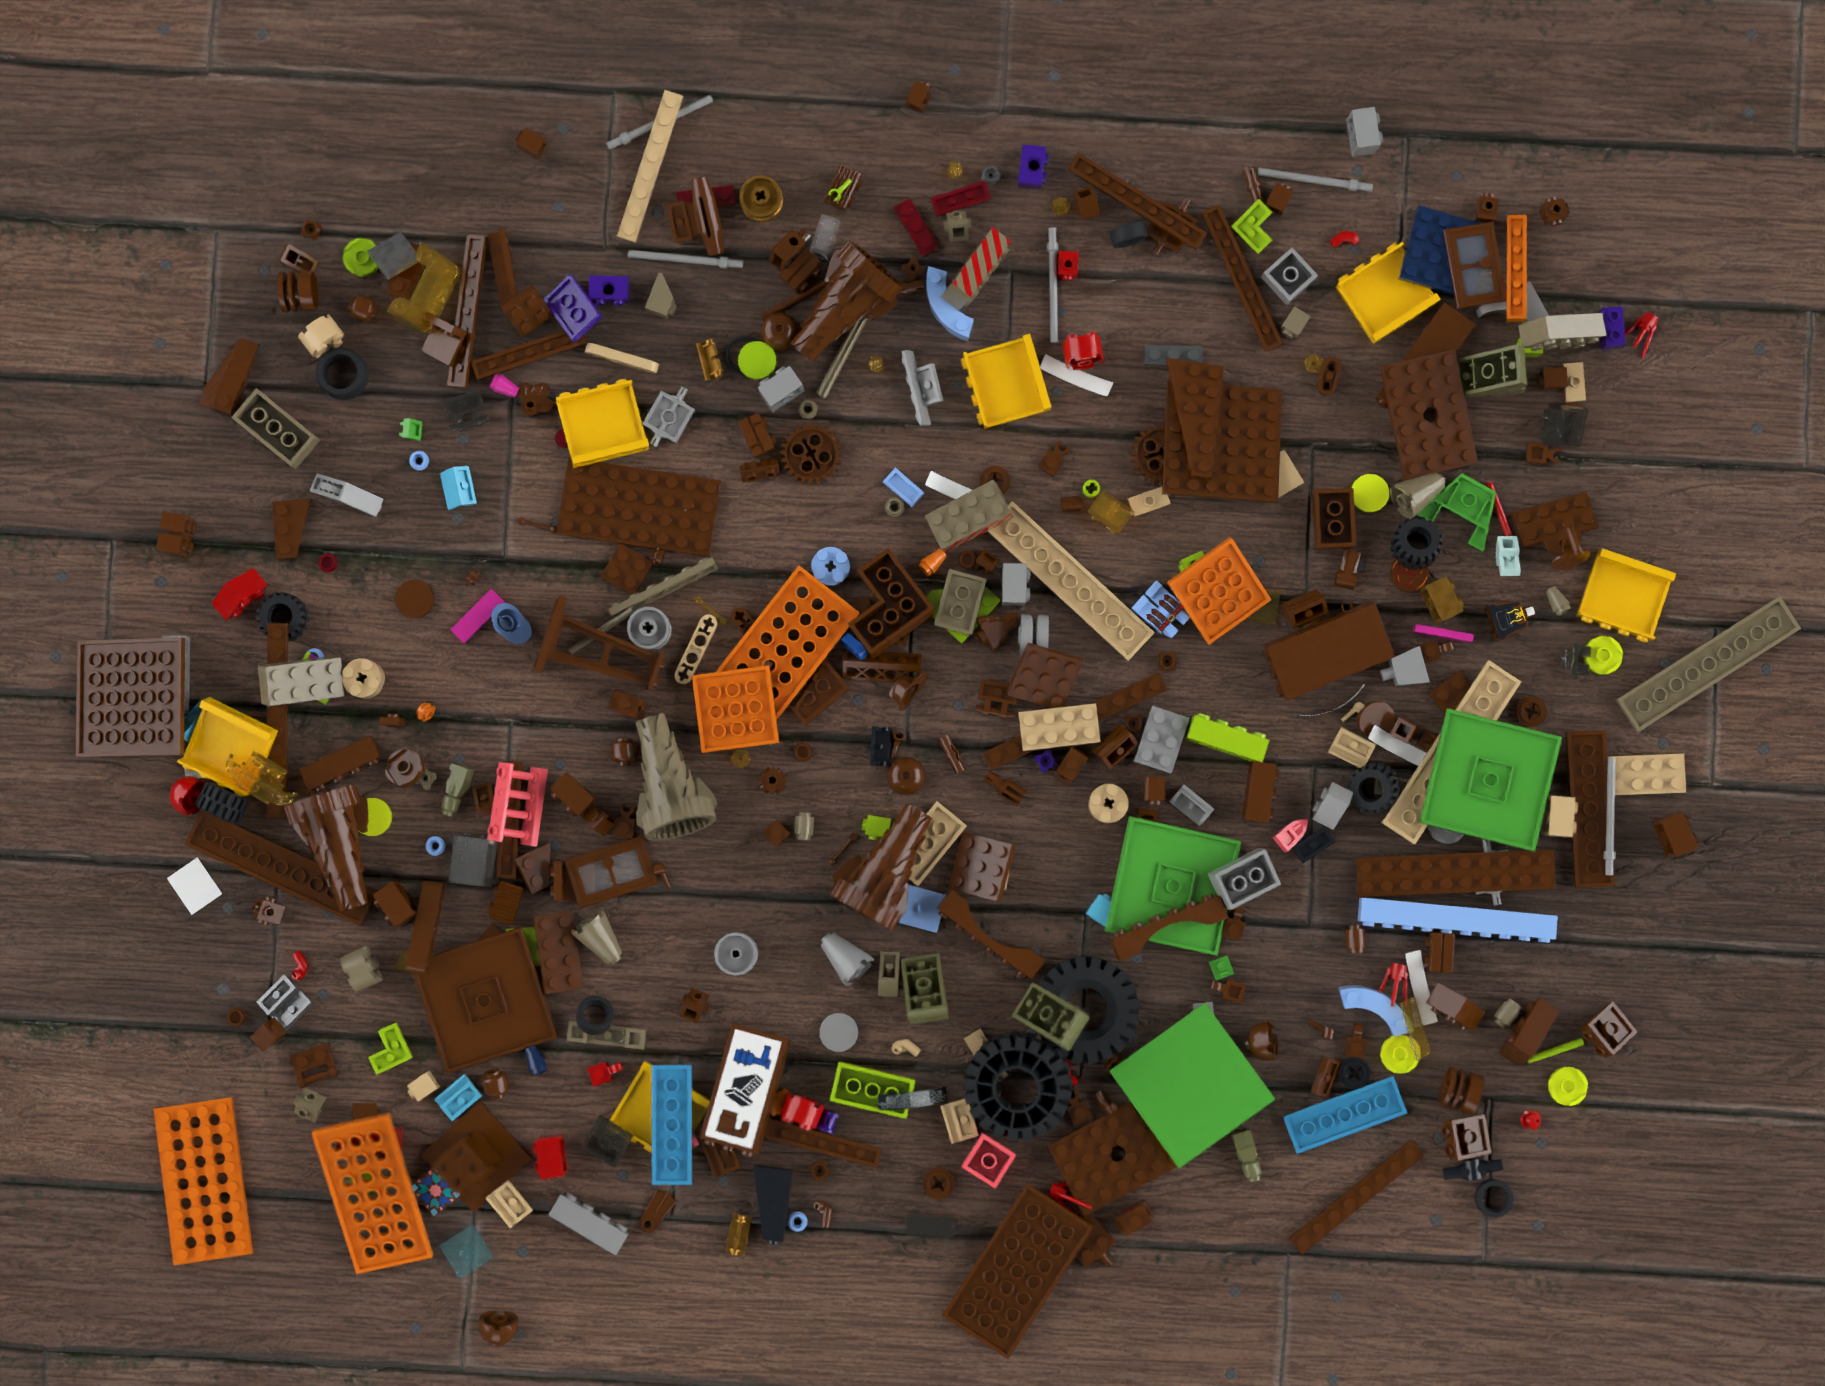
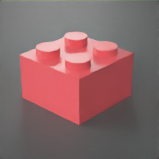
(988, 1160)

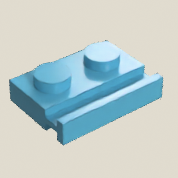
(458, 1097)

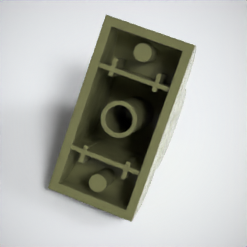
(1494, 372)
(924, 989)
(1051, 1016)

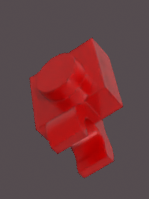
(602, 1073)

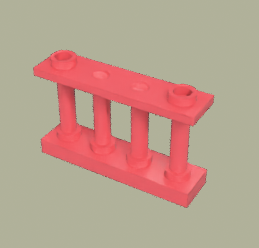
(533, 804)

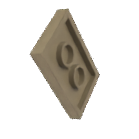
(960, 602)

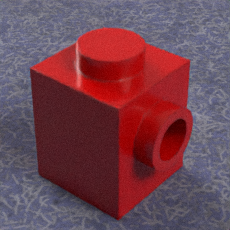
(1067, 265)

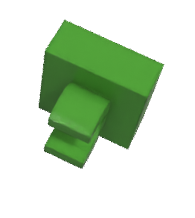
(411, 429)
(1221, 967)

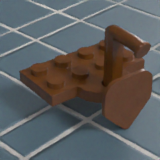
(1558, 524)

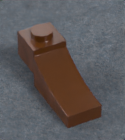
(402, 283)

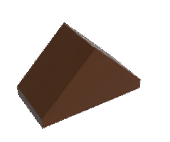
(296, 259)

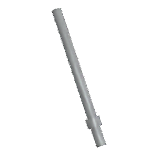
(626, 137)
(1352, 185)
(1052, 248)
(722, 262)
(1609, 854)

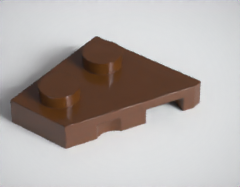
(535, 868)

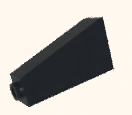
(773, 1197)

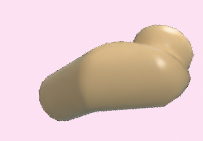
(905, 1045)

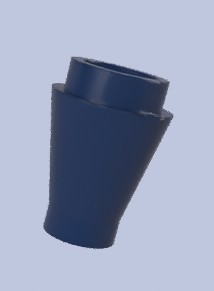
(535, 1062)

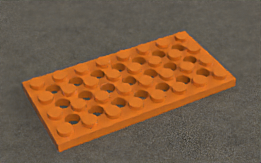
(776, 609)
(175, 1194)
(346, 1208)

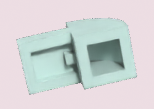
(1507, 556)

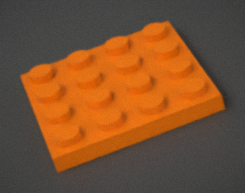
(1219, 590)
(735, 709)

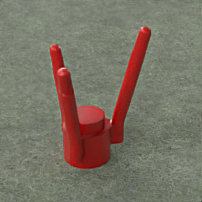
(1646, 324)
(1397, 973)
(1059, 1193)

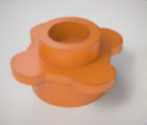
(425, 711)

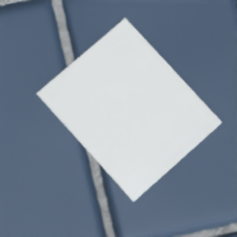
(194, 886)

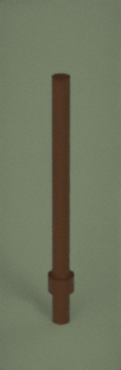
(795, 299)

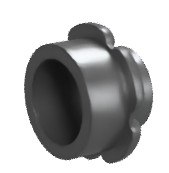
(990, 170)

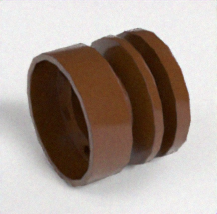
(296, 291)
(1457, 1089)

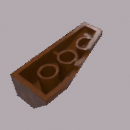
(229, 382)

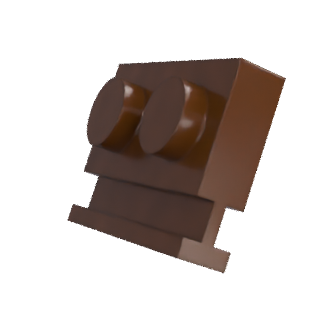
(720, 1160)

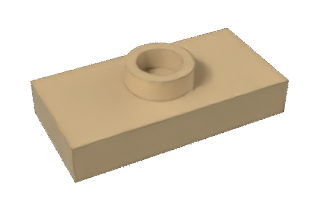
(1576, 385)
(1148, 501)

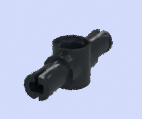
(1472, 1169)

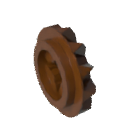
(1001, 475)
(1539, 708)
(938, 1193)

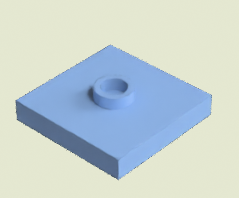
(922, 909)

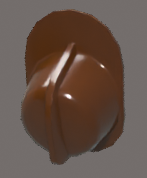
(906, 689)

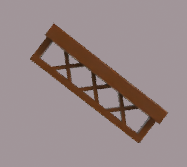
(503, 266)
(885, 661)

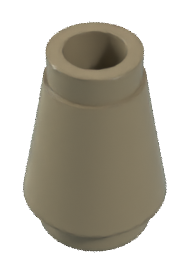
(1558, 602)

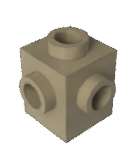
(957, 226)
(309, 1105)

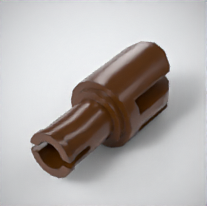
(1006, 788)

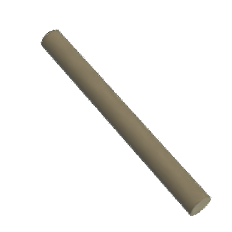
(605, 627)

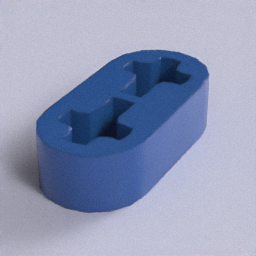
(854, 646)

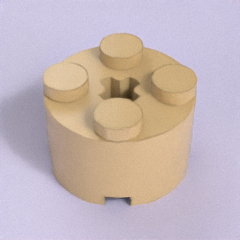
(321, 336)
(353, 673)
(1105, 814)

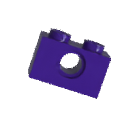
(1030, 155)
(598, 284)
(1614, 328)

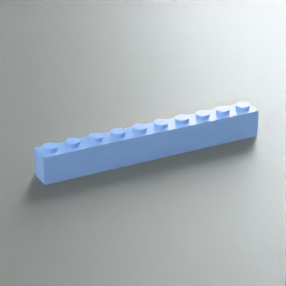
(1457, 918)

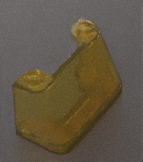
(431, 292)

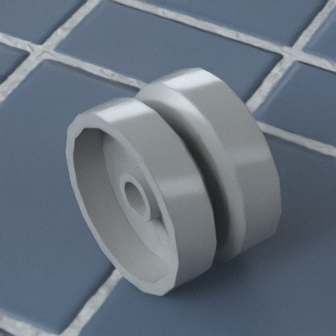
(641, 620)
(1035, 635)
(724, 953)

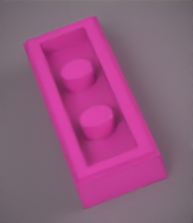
(476, 616)
(1442, 633)

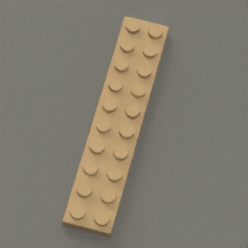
(1072, 583)
(1485, 699)

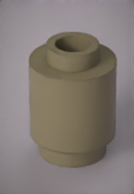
(803, 826)
(1507, 1013)

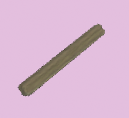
(840, 358)

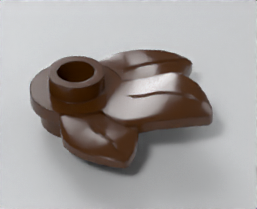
(535, 396)

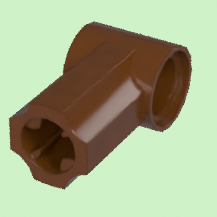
(1346, 575)

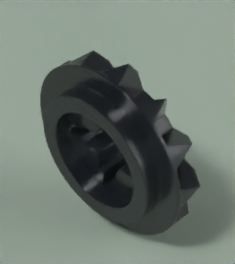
(1363, 1073)

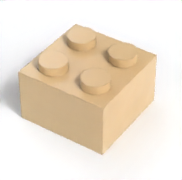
(1559, 817)

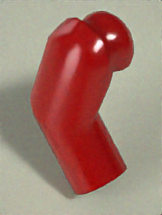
(1344, 236)

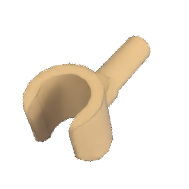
(1356, 708)

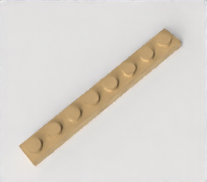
(650, 166)

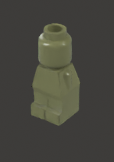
(456, 787)
(1247, 1153)

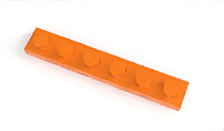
(1516, 268)

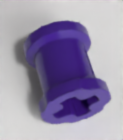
(828, 1114)

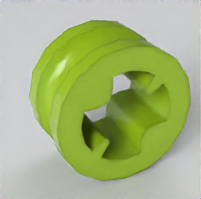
(1087, 484)

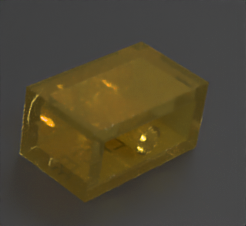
(1110, 512)

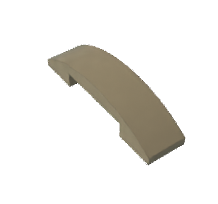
(614, 1036)

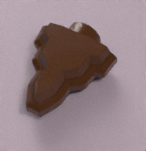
(996, 629)

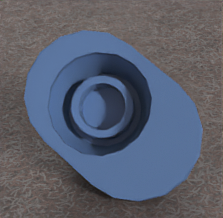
(511, 623)

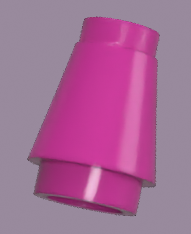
(504, 386)

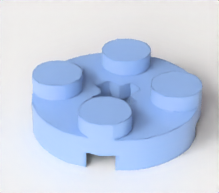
(838, 558)

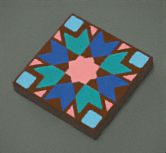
(434, 1192)

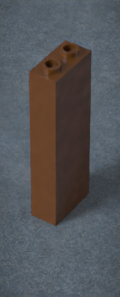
(1444, 332)

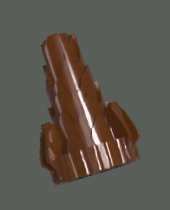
(855, 289)
(330, 829)
(879, 880)

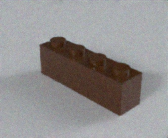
(341, 763)

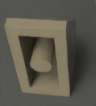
(660, 299)
(888, 974)

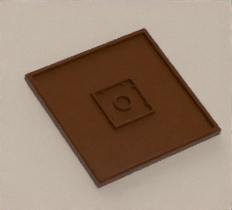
(485, 1000)

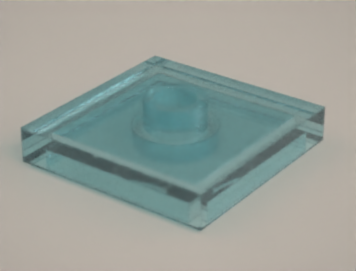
(466, 1251)

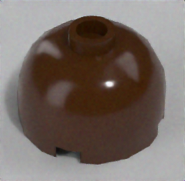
(779, 331)
(906, 776)
(1262, 1041)
(498, 1328)

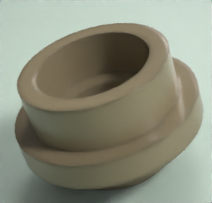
(803, 405)
(890, 502)

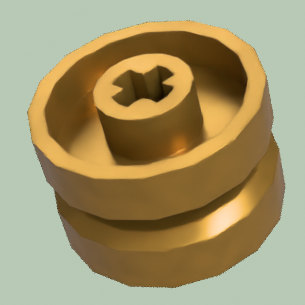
(765, 209)

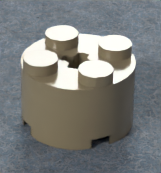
(361, 968)

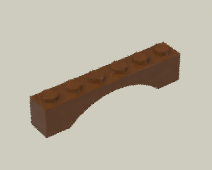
(1130, 942)
(1023, 959)

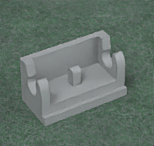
(1191, 805)

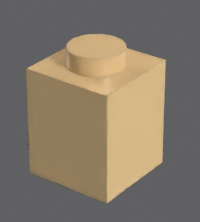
(423, 1086)

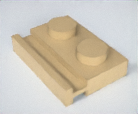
(1351, 747)
(959, 1121)
(509, 1203)

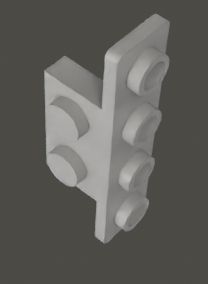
(923, 386)

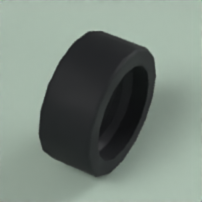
(1128, 234)
(588, 1027)
(1508, 1195)

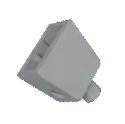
(1406, 669)

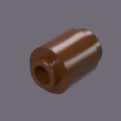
(1355, 939)

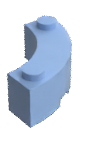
(946, 314)
(1371, 999)

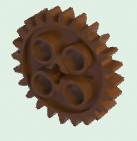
(1155, 437)
(826, 446)

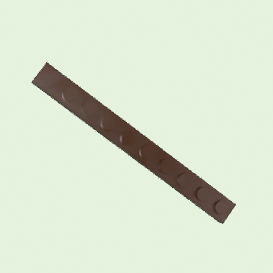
(1105, 707)
(278, 714)

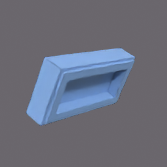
(903, 487)

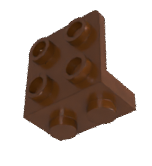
(562, 886)

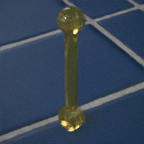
(699, 600)

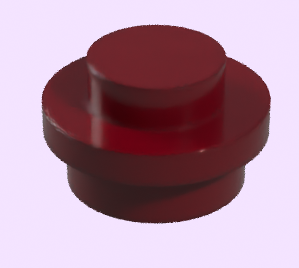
(560, 439)
(328, 563)

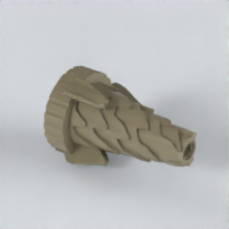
(671, 800)

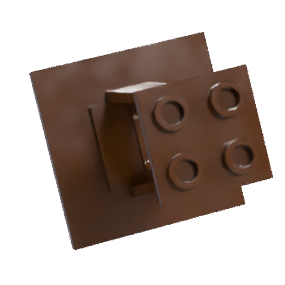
(548, 650)
(476, 1156)

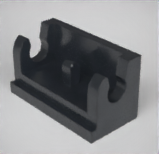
(880, 746)

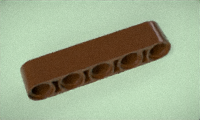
(425, 927)

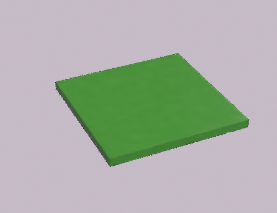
(1490, 779)
(1162, 871)
(1192, 1085)

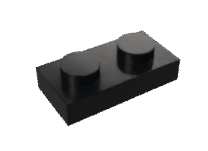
(1313, 844)

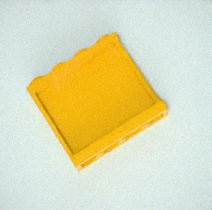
(1380, 298)
(1006, 382)
(601, 423)
(1625, 595)
(222, 732)
(635, 1108)

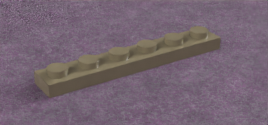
(666, 587)

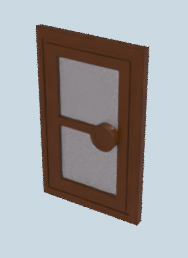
(1475, 265)
(610, 872)

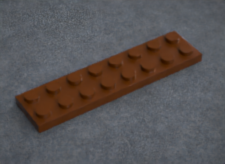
(1588, 785)

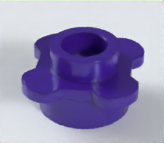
(1045, 766)

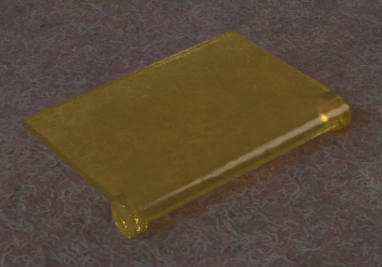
(1415, 1028)

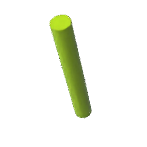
(1556, 1050)

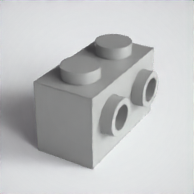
(1332, 805)

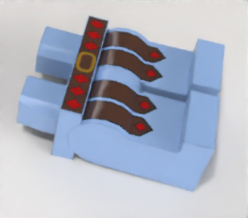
(1161, 617)

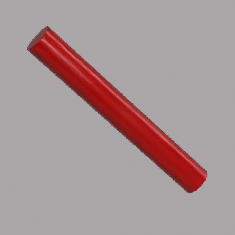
(1500, 512)

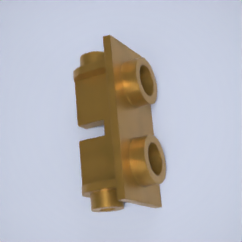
(710, 365)
(738, 1234)

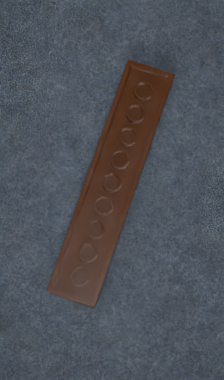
(269, 863)
(1455, 873)

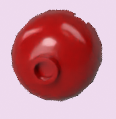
(185, 794)

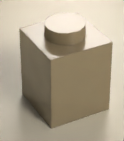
(1294, 323)

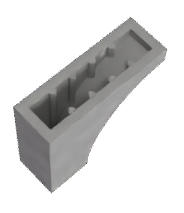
(1534, 306)
(347, 494)

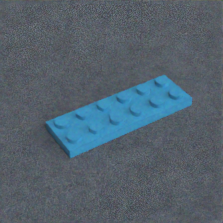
(1344, 1114)
(671, 1124)

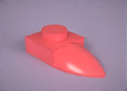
(1291, 834)

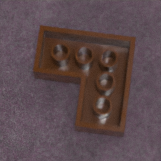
(899, 604)

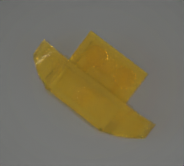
(260, 779)

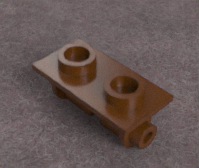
(768, 469)

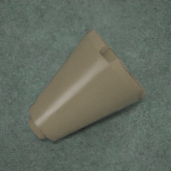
(1416, 493)
(599, 937)

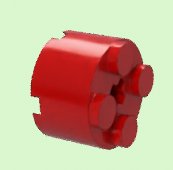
(1082, 351)
(801, 1110)

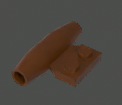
(698, 217)

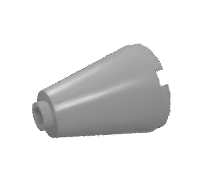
(845, 958)

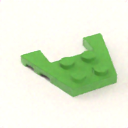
(1468, 500)

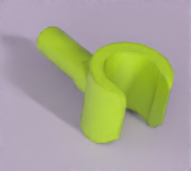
(840, 190)

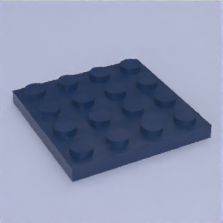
(1426, 253)

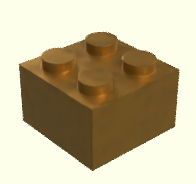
(1441, 599)

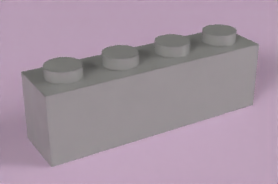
(589, 1223)

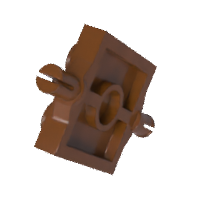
(1164, 239)
(1096, 1244)

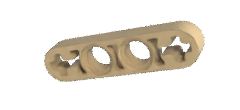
(621, 358)
(698, 650)

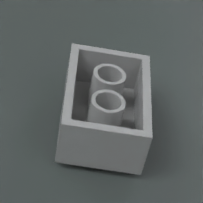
(1161, 740)
(1244, 878)

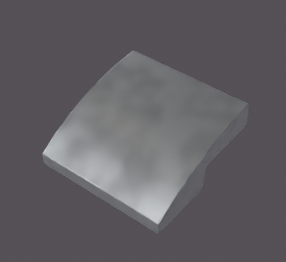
(393, 255)
(285, 1002)

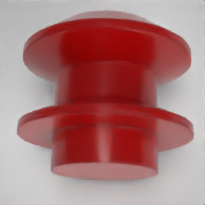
(1530, 1119)

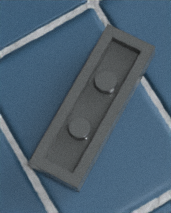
(1156, 354)

